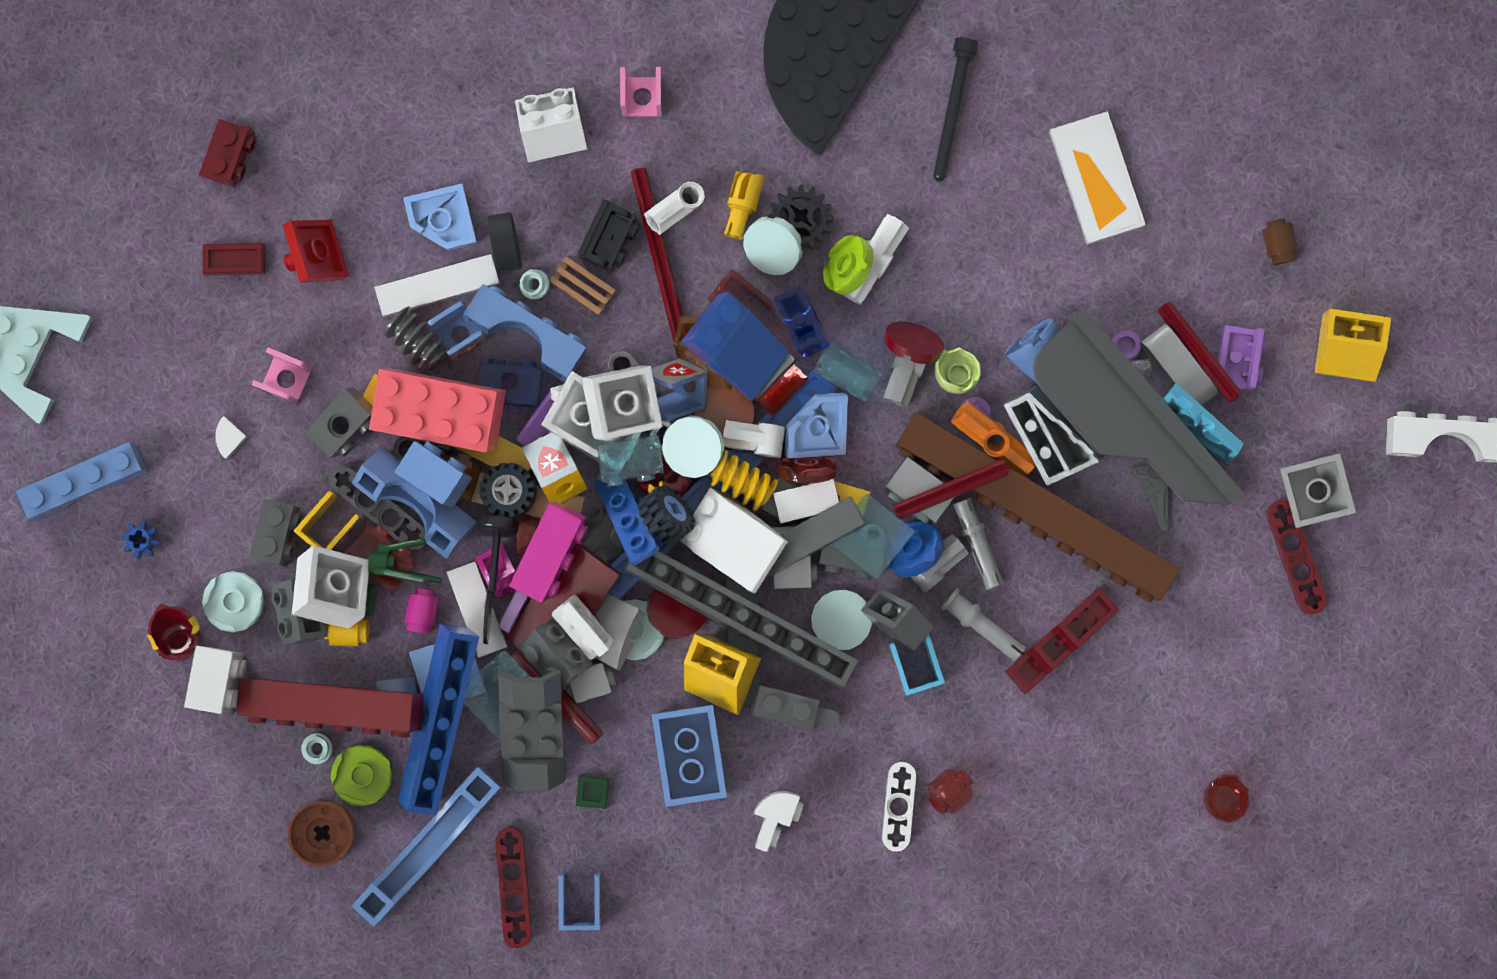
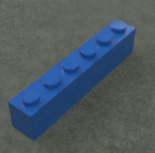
(441, 714)

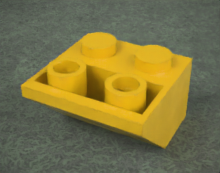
(1352, 344)
(719, 672)

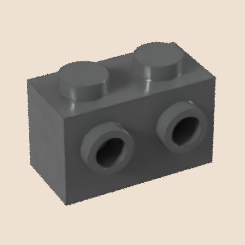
(275, 532)
(290, 627)

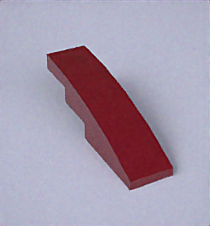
(1062, 640)

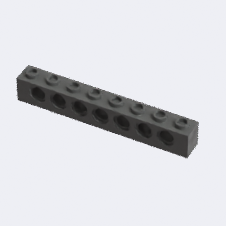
(744, 618)

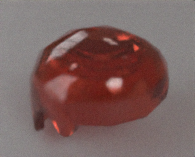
(1226, 798)

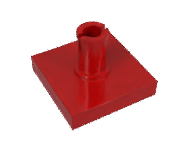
(314, 251)

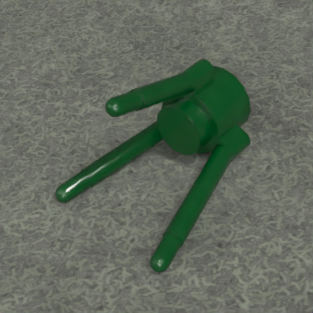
(385, 564)

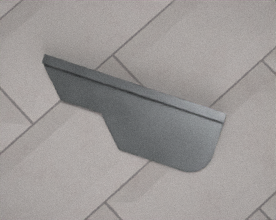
(1123, 412)

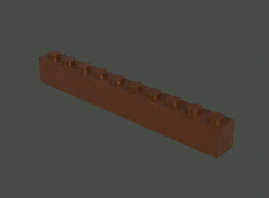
(1040, 510)

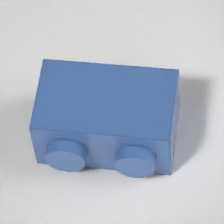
(434, 474)

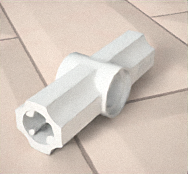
(884, 244)

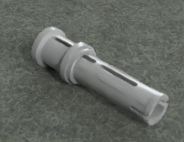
(971, 615)

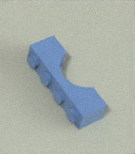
(493, 312)
(80, 480)
(444, 526)

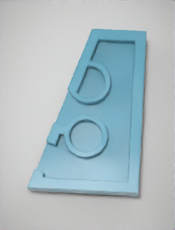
(1203, 425)

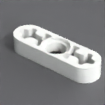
(889, 828)

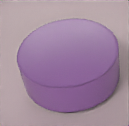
(1128, 343)

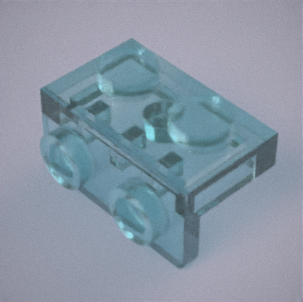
(848, 372)

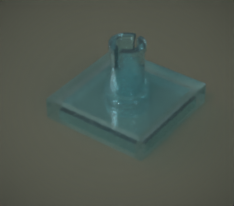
(876, 542)

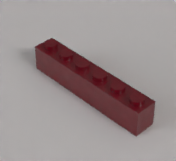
(330, 704)

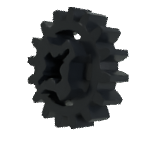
(810, 208)

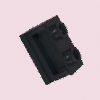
(608, 236)

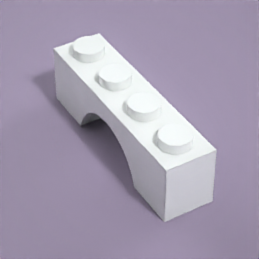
(1412, 435)

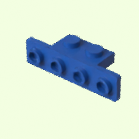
(623, 511)

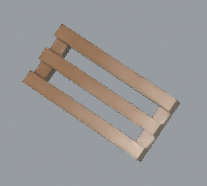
(561, 271)

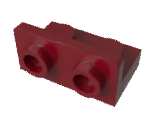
(227, 153)

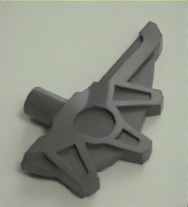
(1155, 491)

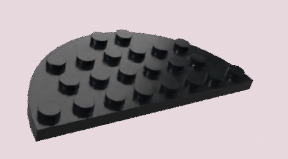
(822, 58)

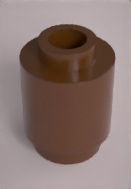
(1280, 241)

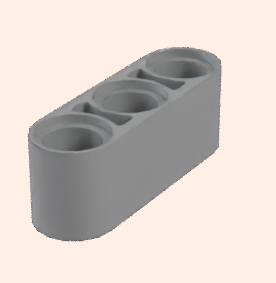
(1178, 364)

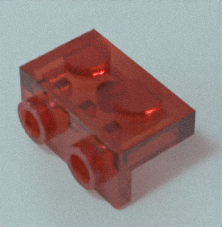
(370, 541)

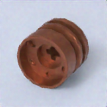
(303, 833)

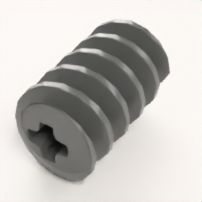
(415, 341)

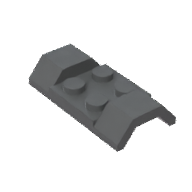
(531, 731)

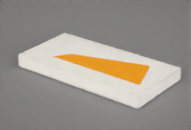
(1097, 178)

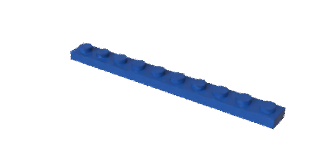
(694, 496)

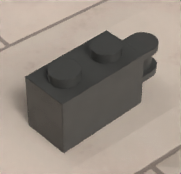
(791, 709)

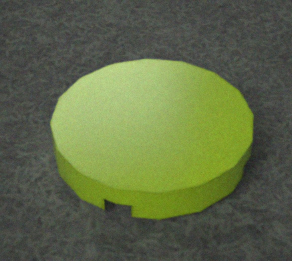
(848, 264)
(363, 766)

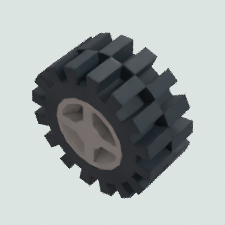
(497, 490)

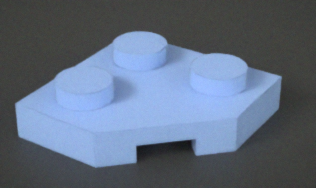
(442, 217)
(818, 427)

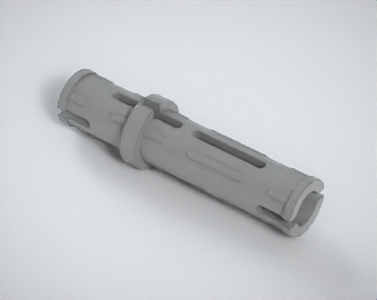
(978, 543)

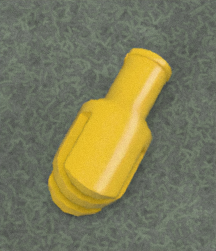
(742, 202)

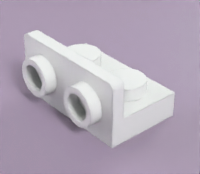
(583, 627)

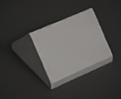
(1318, 490)

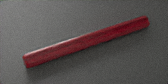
(658, 252)

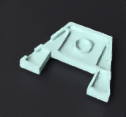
(21, 345)

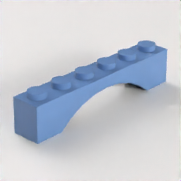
(427, 846)

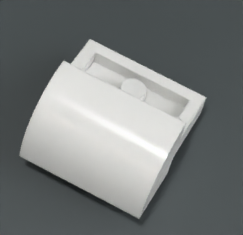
(776, 808)

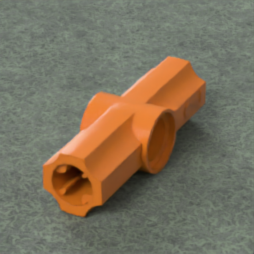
(981, 427)

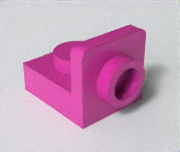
(505, 571)

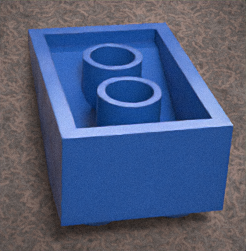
(735, 345)

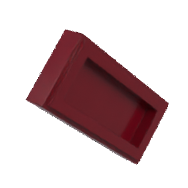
(233, 259)

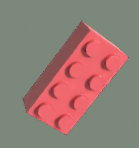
(437, 410)

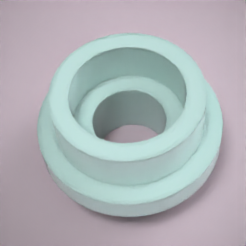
(526, 284)
(307, 751)

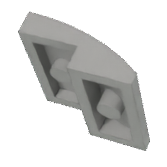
(620, 622)

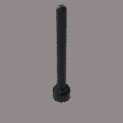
(964, 52)

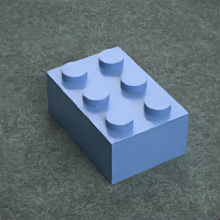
(689, 755)

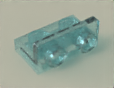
(629, 459)

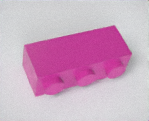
(549, 552)

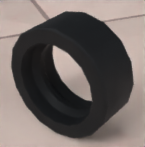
(504, 242)

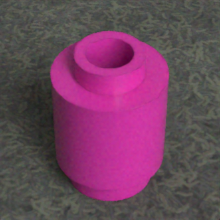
(421, 611)

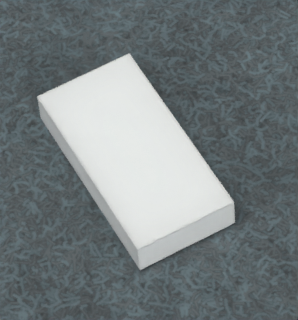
(805, 501)

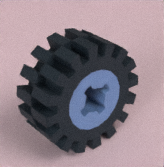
(666, 515)

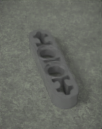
(377, 511)

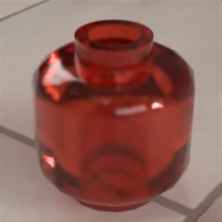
(950, 791)

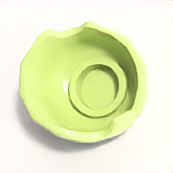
(957, 371)

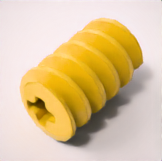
(742, 481)

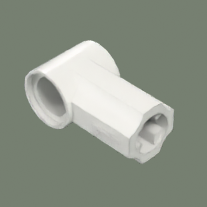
(674, 208)
(761, 438)

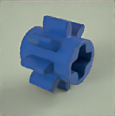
(138, 532)

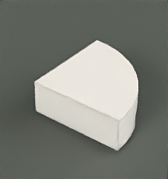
(228, 437)

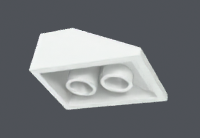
(571, 421)
(734, 539)

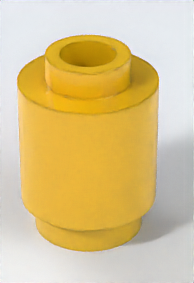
(353, 636)

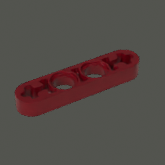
(1290, 559)
(509, 887)

